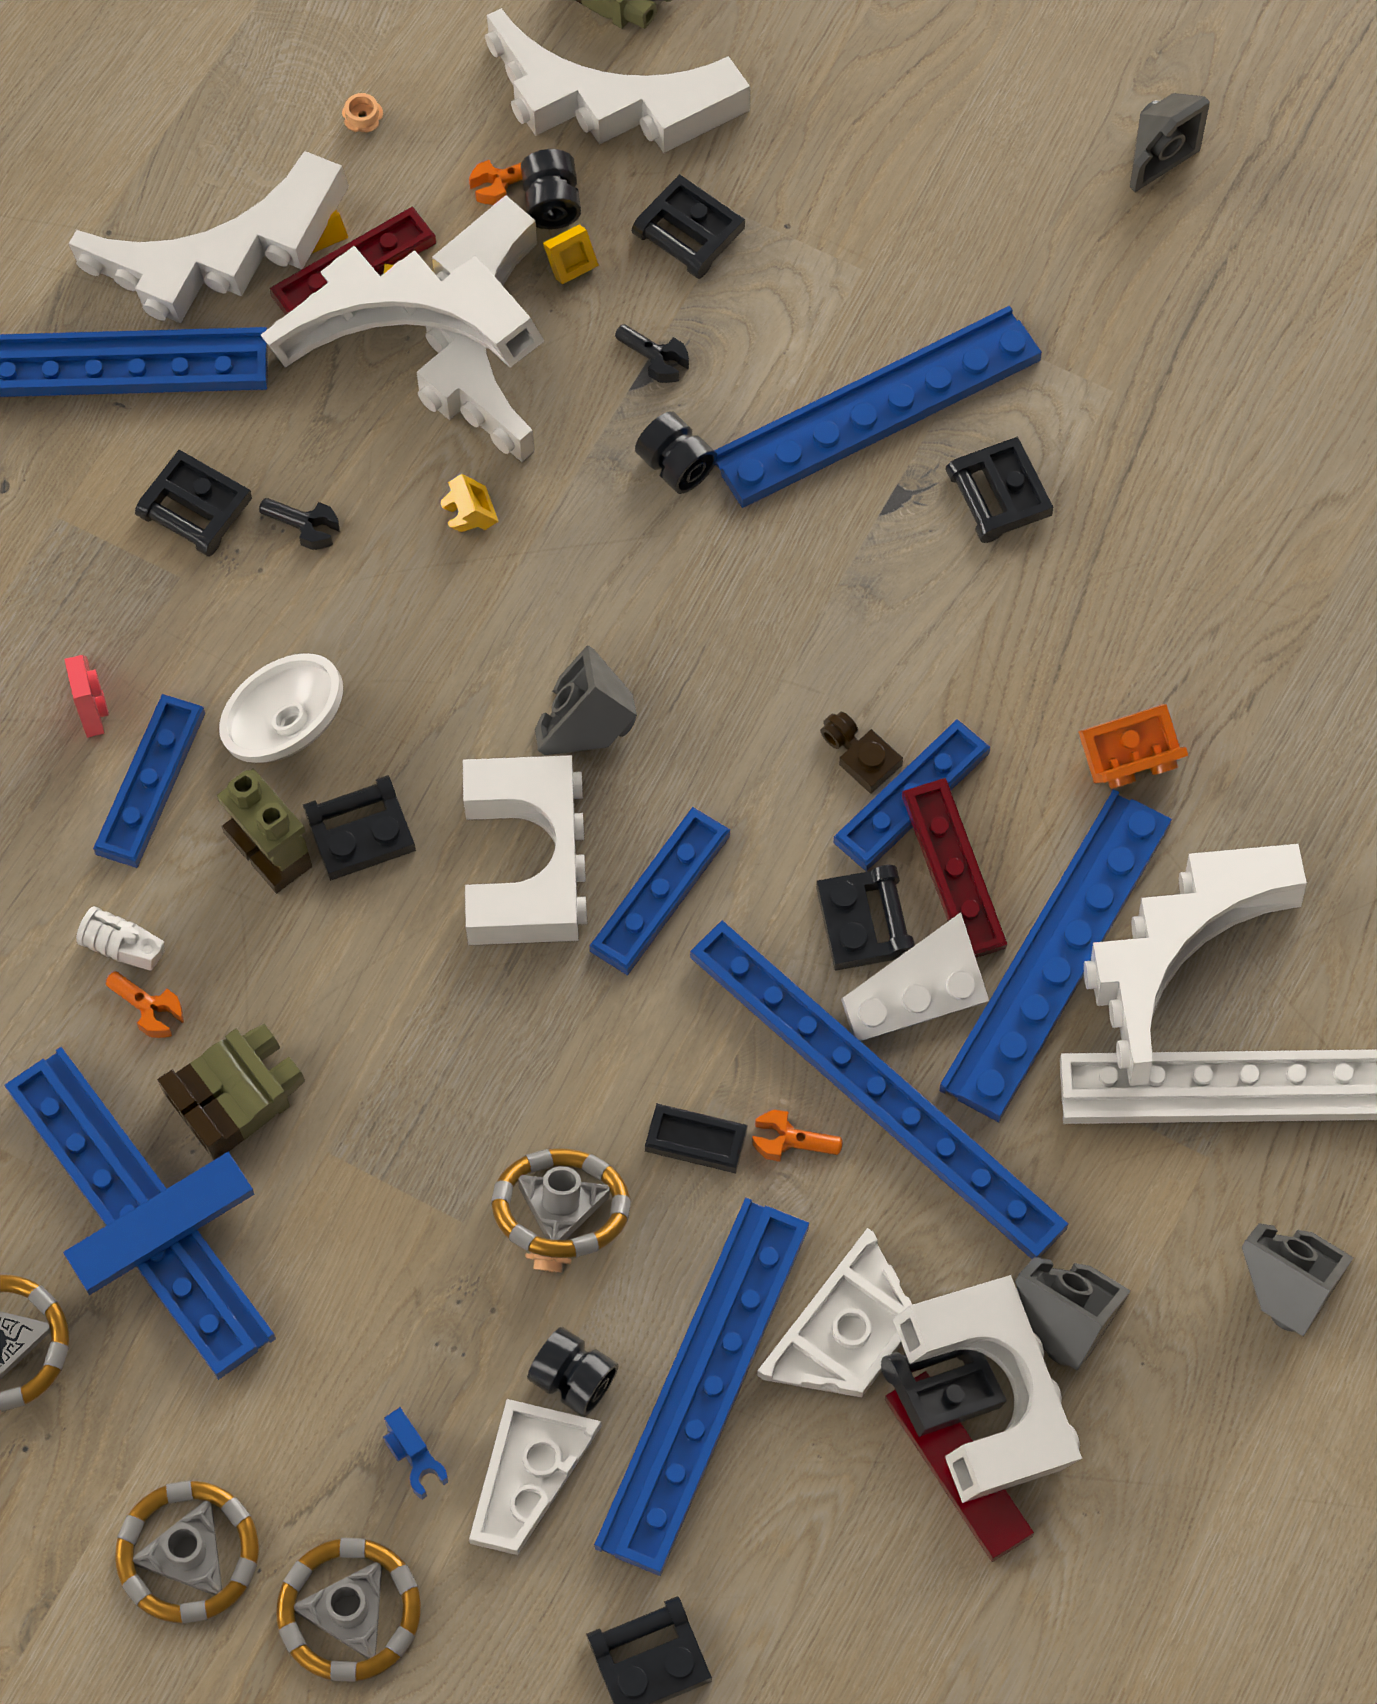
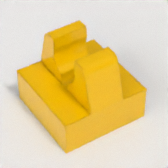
(570, 254)
(472, 503)

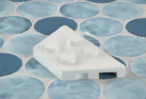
(844, 1327)

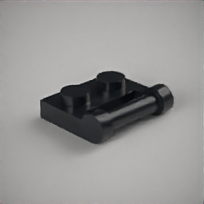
(695, 215)
(1012, 483)
(199, 490)
(362, 841)
(850, 921)
(945, 1396)
(658, 1672)

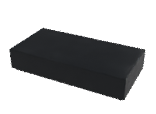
(696, 1138)

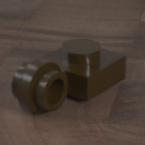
(866, 759)

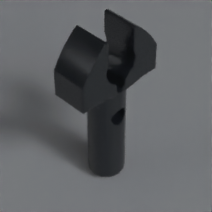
(656, 353)
(304, 521)

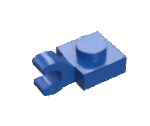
(406, 1442)

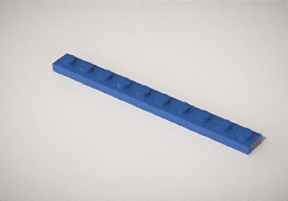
(879, 1091)

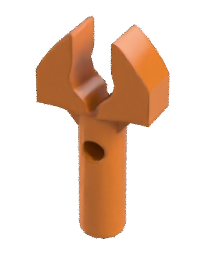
(500, 180)
(147, 1005)
(791, 1137)

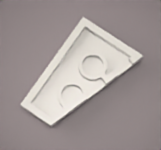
(919, 985)
(526, 1472)

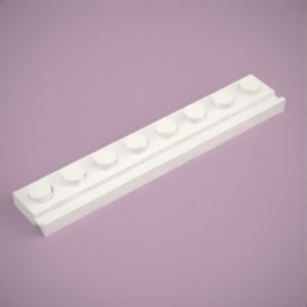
(1222, 1087)

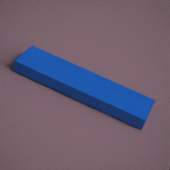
(149, 781)
(886, 817)
(659, 891)
(158, 1223)

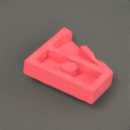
(87, 694)

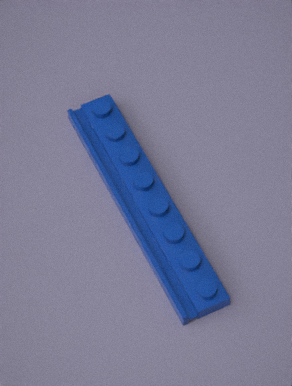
(133, 362)
(876, 406)
(1053, 956)
(119, 1179)
(701, 1387)

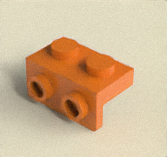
(1132, 745)

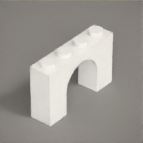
(548, 903)
(994, 1322)

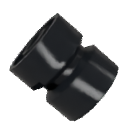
(550, 188)
(671, 447)
(572, 1371)

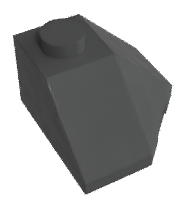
(1167, 136)
(588, 708)
(1293, 1274)
(1069, 1307)

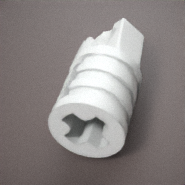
(119, 939)

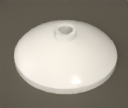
(281, 708)

